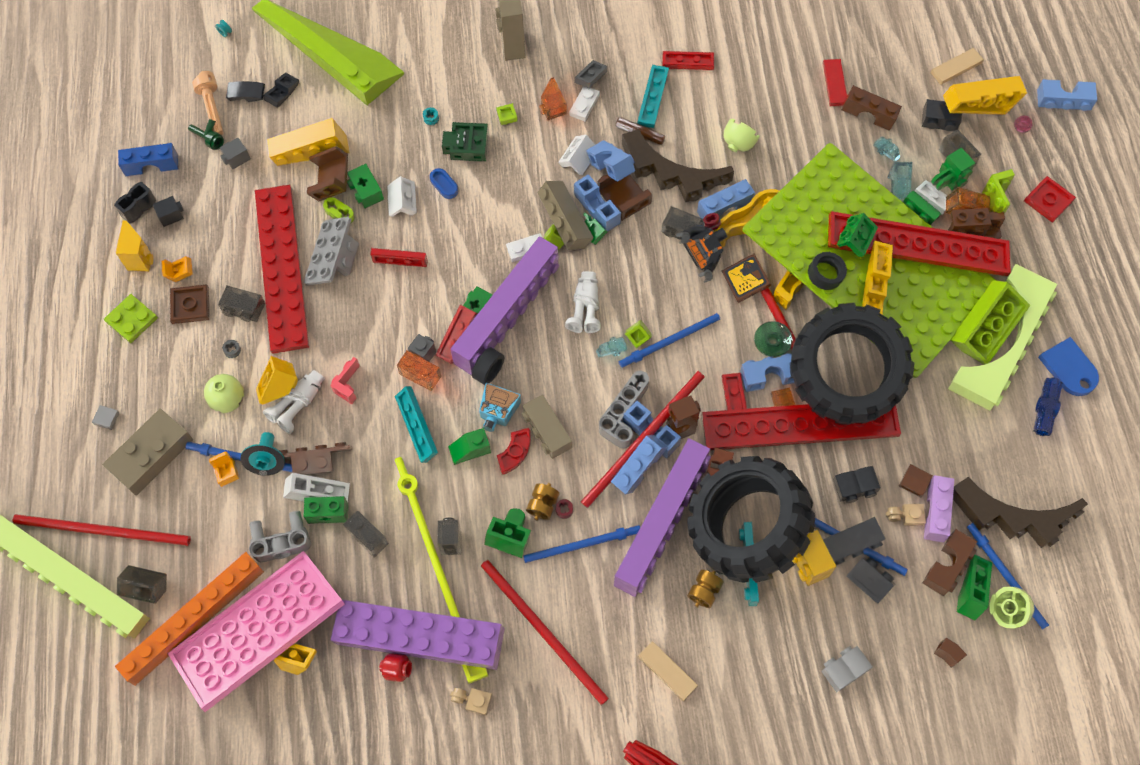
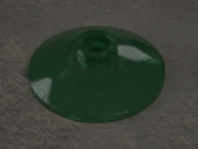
(773, 331)

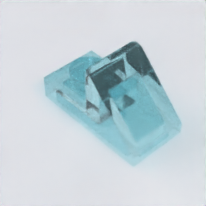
(900, 179)

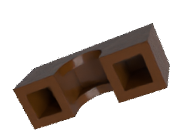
(864, 101)
(684, 416)
(959, 548)

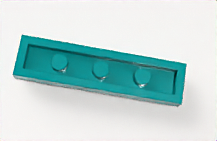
(653, 96)
(416, 424)
(751, 592)

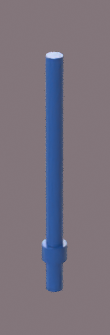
(637, 355)
(207, 449)
(619, 534)
(983, 542)
(887, 562)

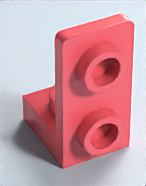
(339, 381)

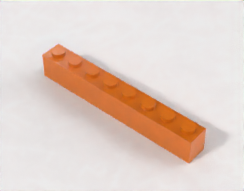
(189, 619)

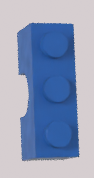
(134, 159)

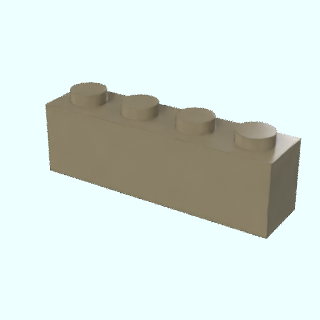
(565, 215)

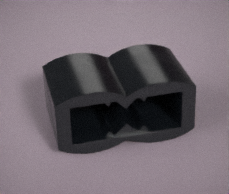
(135, 202)
(856, 484)

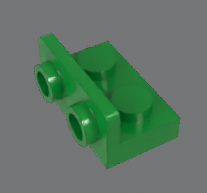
(858, 234)

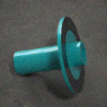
(263, 457)

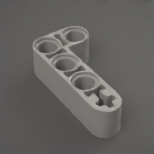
(620, 402)

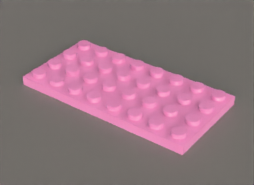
(254, 630)

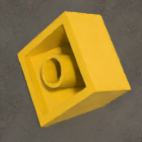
(133, 250)
(276, 380)

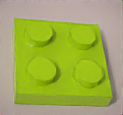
(130, 318)

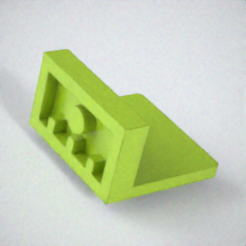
(996, 190)

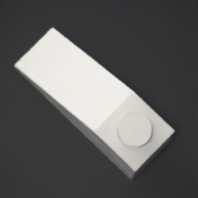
(303, 486)

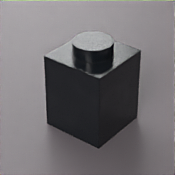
(168, 211)

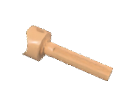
(206, 87)

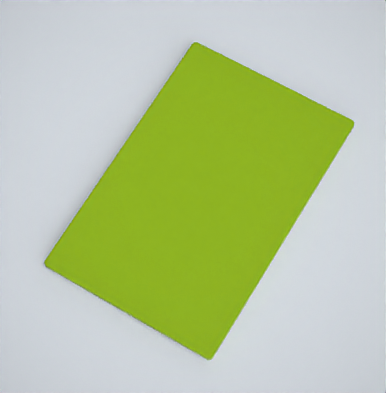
(920, 296)

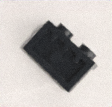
(871, 579)

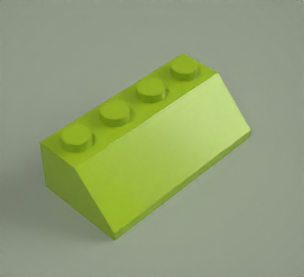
(990, 322)

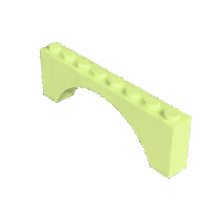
(985, 382)

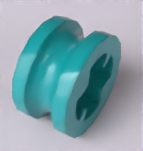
(223, 28)
(430, 111)

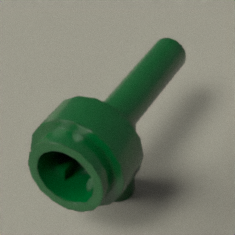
(212, 138)

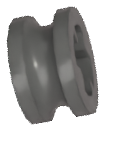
(229, 344)

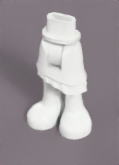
(585, 296)
(299, 397)

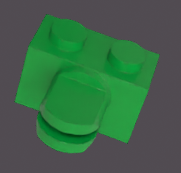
(954, 171)
(508, 534)

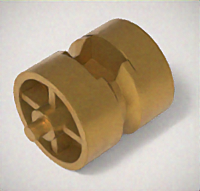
(543, 498)
(704, 590)

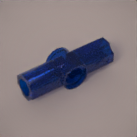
(1047, 406)

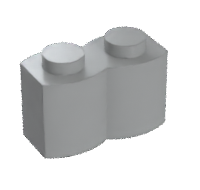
(846, 668)

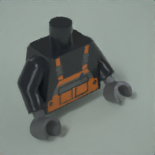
(703, 247)

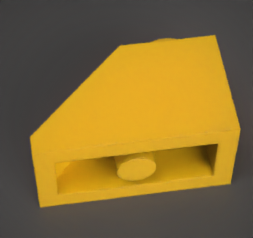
(295, 659)

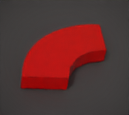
(516, 451)

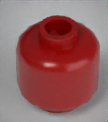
(395, 667)

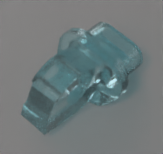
(887, 148)
(614, 347)

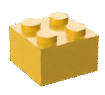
(816, 562)

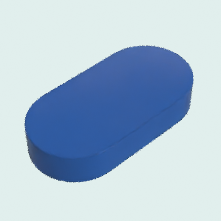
(443, 183)

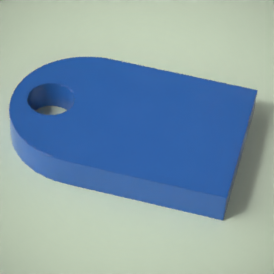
(1071, 366)

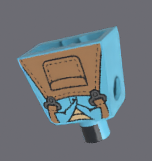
(498, 406)

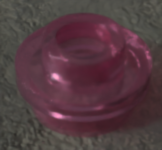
(1023, 124)

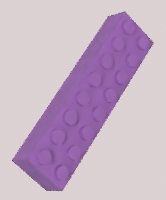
(506, 304)
(661, 518)
(418, 634)

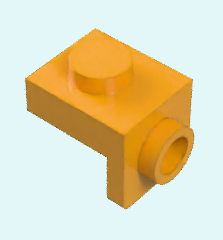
(178, 269)
(224, 468)

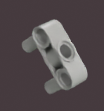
(279, 545)

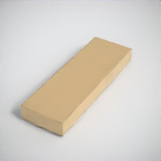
(957, 66)
(667, 671)

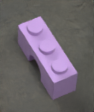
(940, 512)

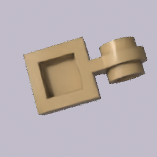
(912, 514)
(477, 701)

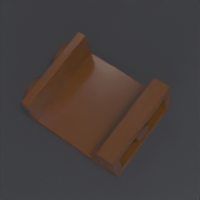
(331, 173)
(624, 194)

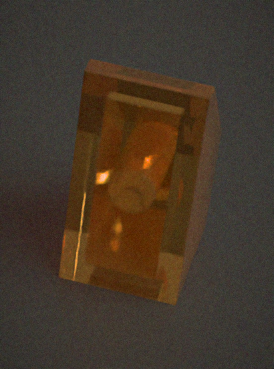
(552, 101)

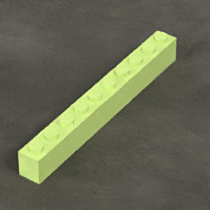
(70, 580)

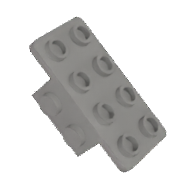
(332, 252)

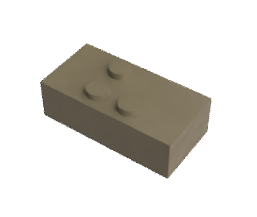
(511, 28)
(148, 451)

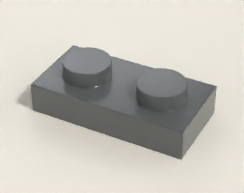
(591, 74)

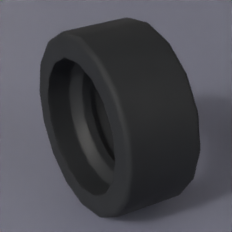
(836, 262)
(488, 366)

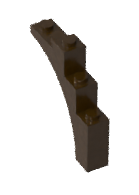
(669, 174)
(987, 511)

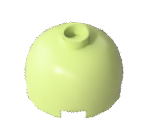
(740, 136)
(223, 393)
(1011, 607)

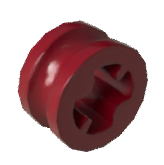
(712, 221)
(558, 510)

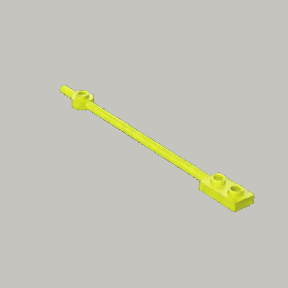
(472, 673)

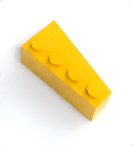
(985, 96)
(306, 142)

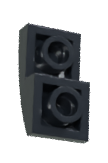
(245, 90)

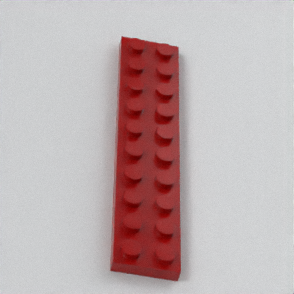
(932, 245)
(281, 269)
(787, 427)

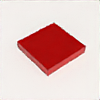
(1049, 199)

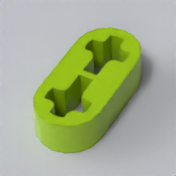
(340, 208)

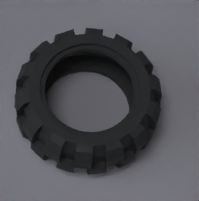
(877, 328)
(779, 546)

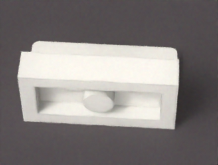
(576, 154)
(401, 197)

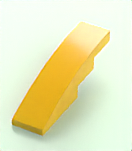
(878, 275)

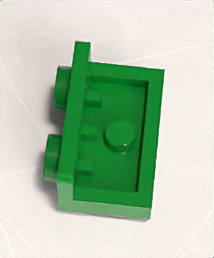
(921, 207)

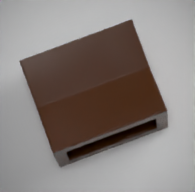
(915, 480)
(950, 652)

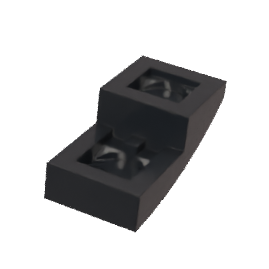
(282, 90)

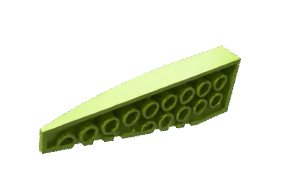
(352, 64)

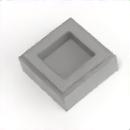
(105, 417)

